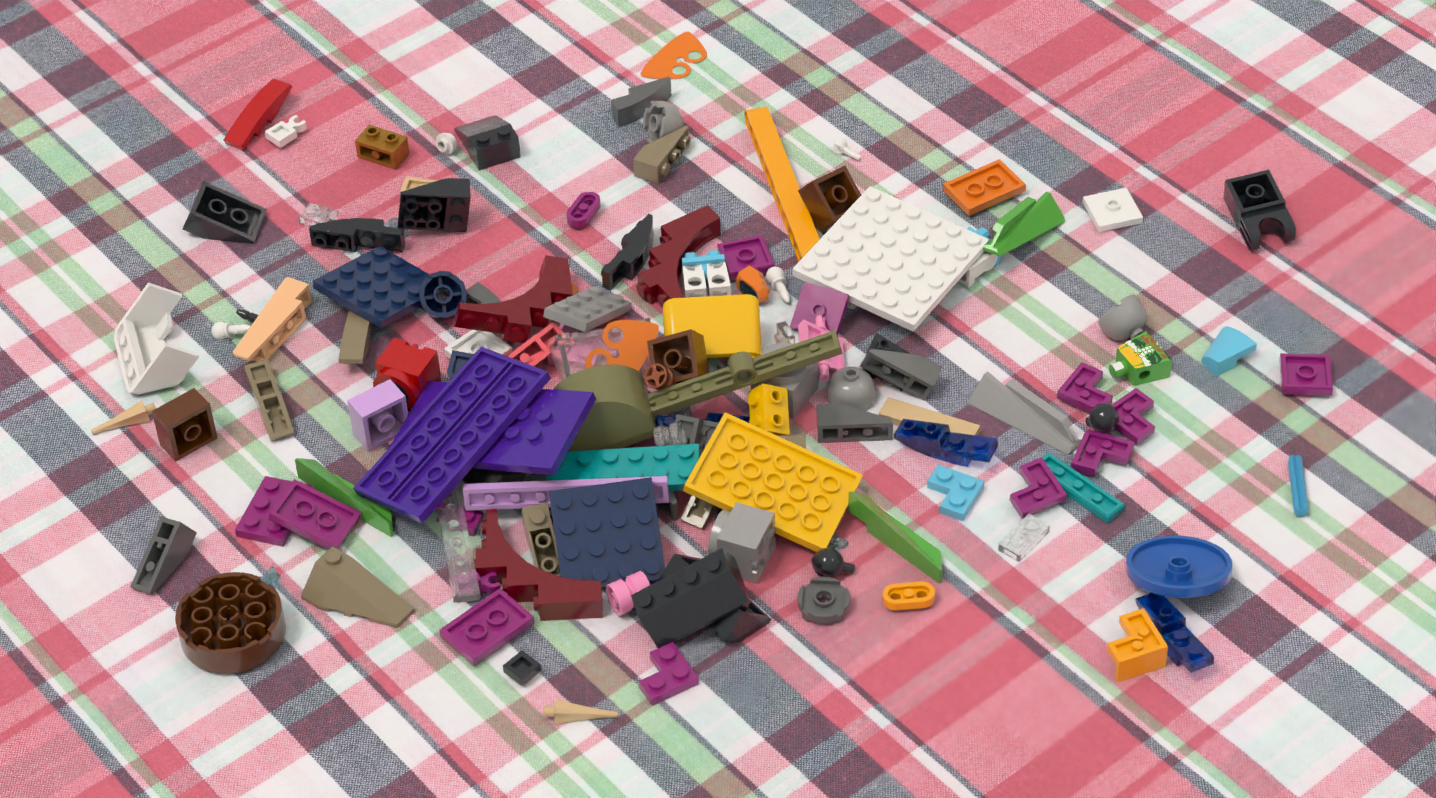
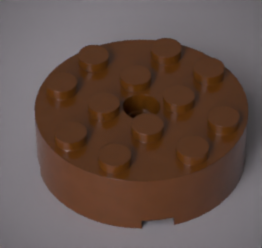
(230, 623)

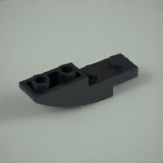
(355, 232)
(632, 256)

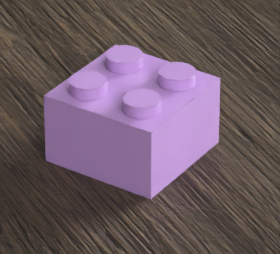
(377, 414)

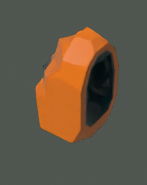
(752, 282)

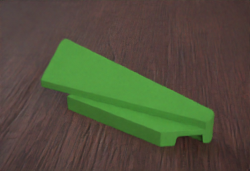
(1024, 224)

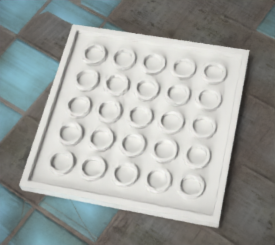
(891, 258)

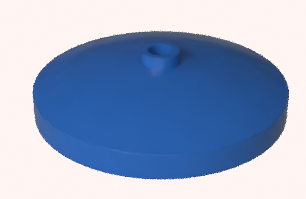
(1179, 566)

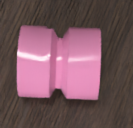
(620, 592)

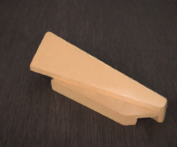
(276, 321)

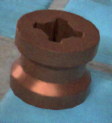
(655, 372)

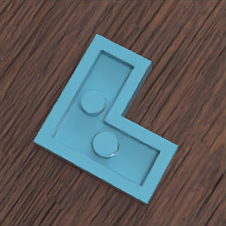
(960, 491)

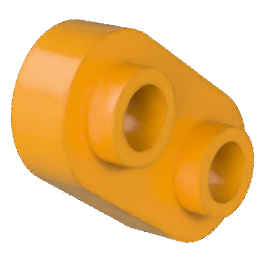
(908, 595)

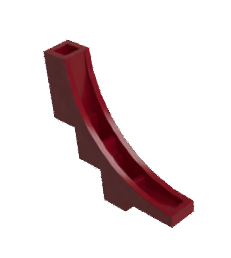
(665, 263)
(518, 315)
(552, 595)

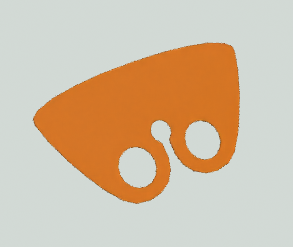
(665, 59)
(632, 347)

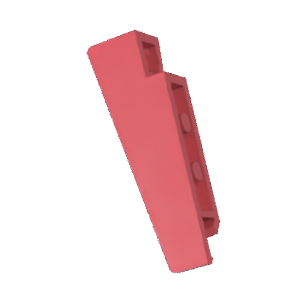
(537, 347)

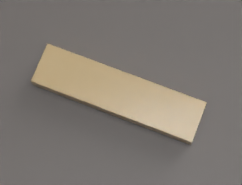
(901, 410)

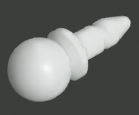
(778, 282)
(228, 330)

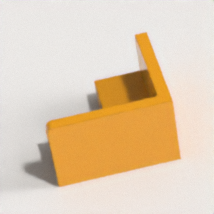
(1141, 649)

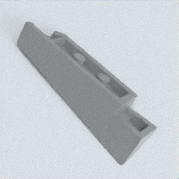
(1024, 412)

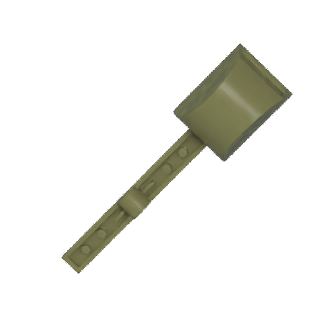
(627, 412)

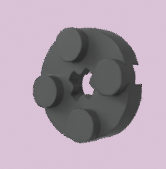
(827, 612)

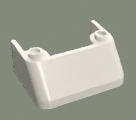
(139, 340)

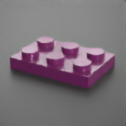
(314, 515)
(255, 522)
(486, 626)

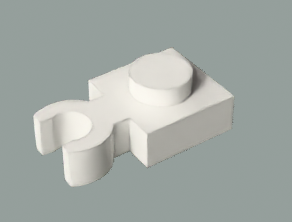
(285, 132)

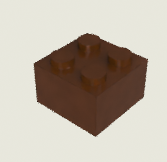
(830, 197)
(681, 353)
(184, 424)

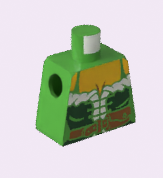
(1141, 360)

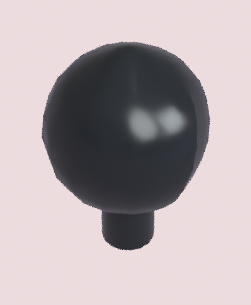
(1103, 418)
(830, 563)

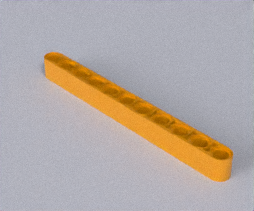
(781, 180)

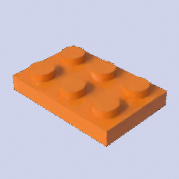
(984, 187)

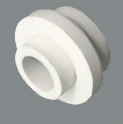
(446, 143)

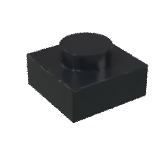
(521, 668)

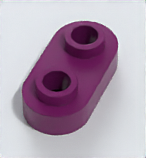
(583, 209)

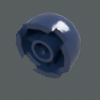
(439, 285)

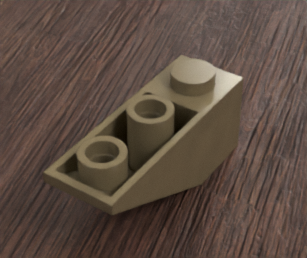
(658, 157)
(541, 537)

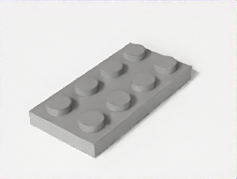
(587, 309)

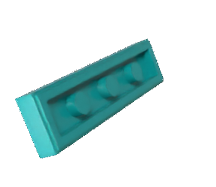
(1084, 491)

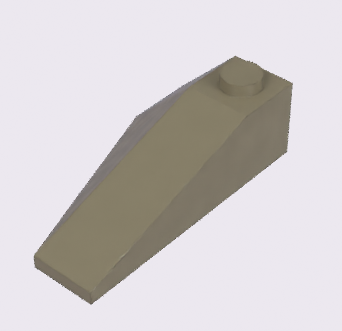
(348, 587)

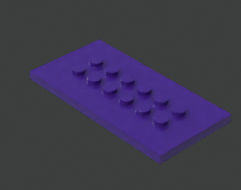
(451, 434)
(535, 439)

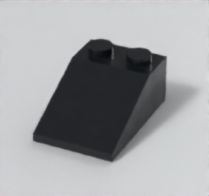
(489, 141)
(223, 216)

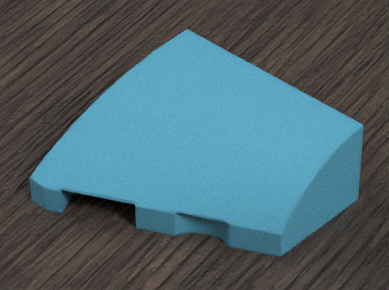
(1226, 350)

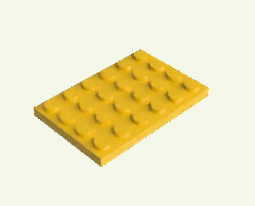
(775, 476)

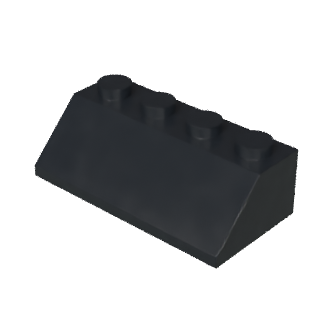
(691, 598)
(734, 626)

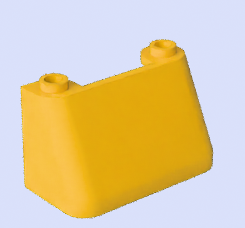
(726, 322)

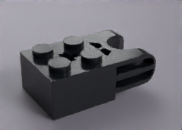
(1258, 208)

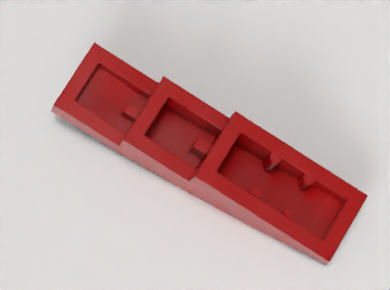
(257, 112)

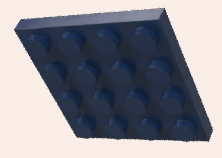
(375, 286)
(607, 531)

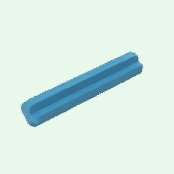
(1298, 485)

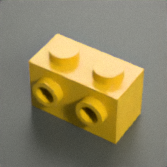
(769, 409)

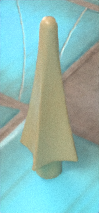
(134, 415)
(568, 712)

